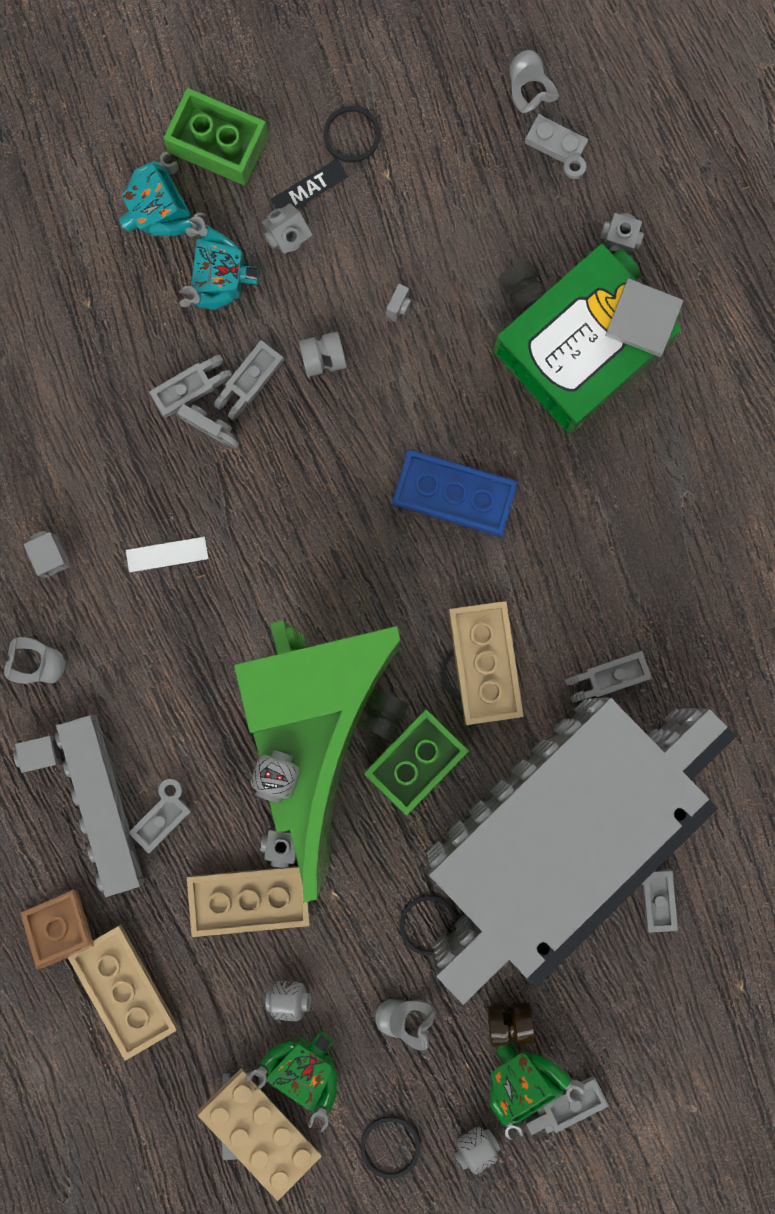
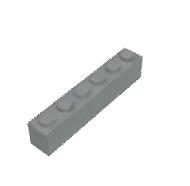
(100, 805)

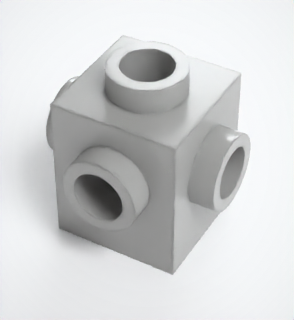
(286, 229)
(622, 233)
(278, 858)

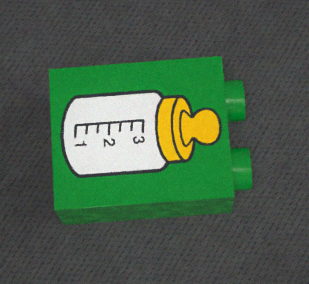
(562, 345)

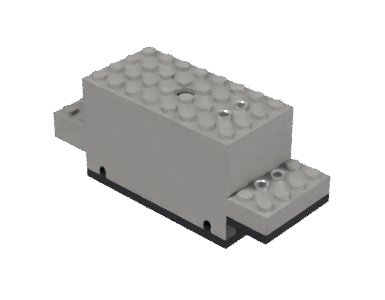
(569, 839)

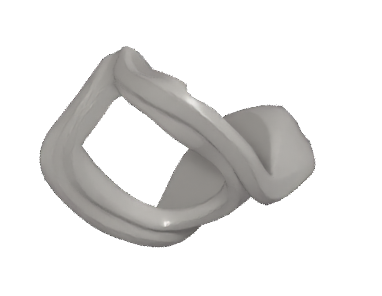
(526, 68)
(51, 665)
(391, 1020)

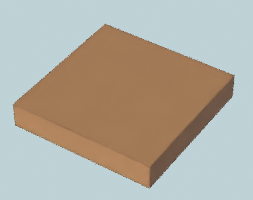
(57, 929)

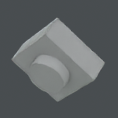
(399, 303)

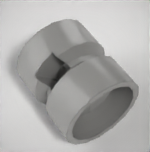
(322, 354)

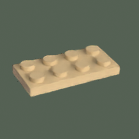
(485, 663)
(246, 901)
(123, 993)
(259, 1134)

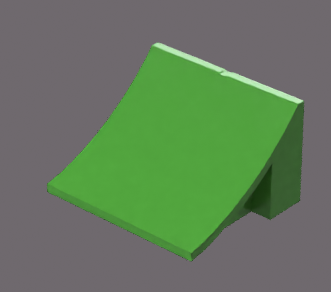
(309, 707)

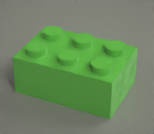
(216, 136)
(416, 762)

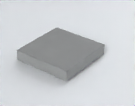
(644, 317)

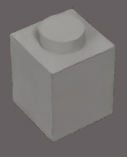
(46, 554)
(37, 754)

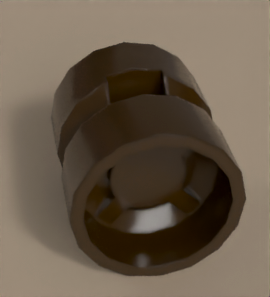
(521, 1024)

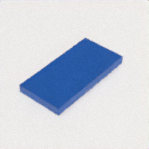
(454, 493)

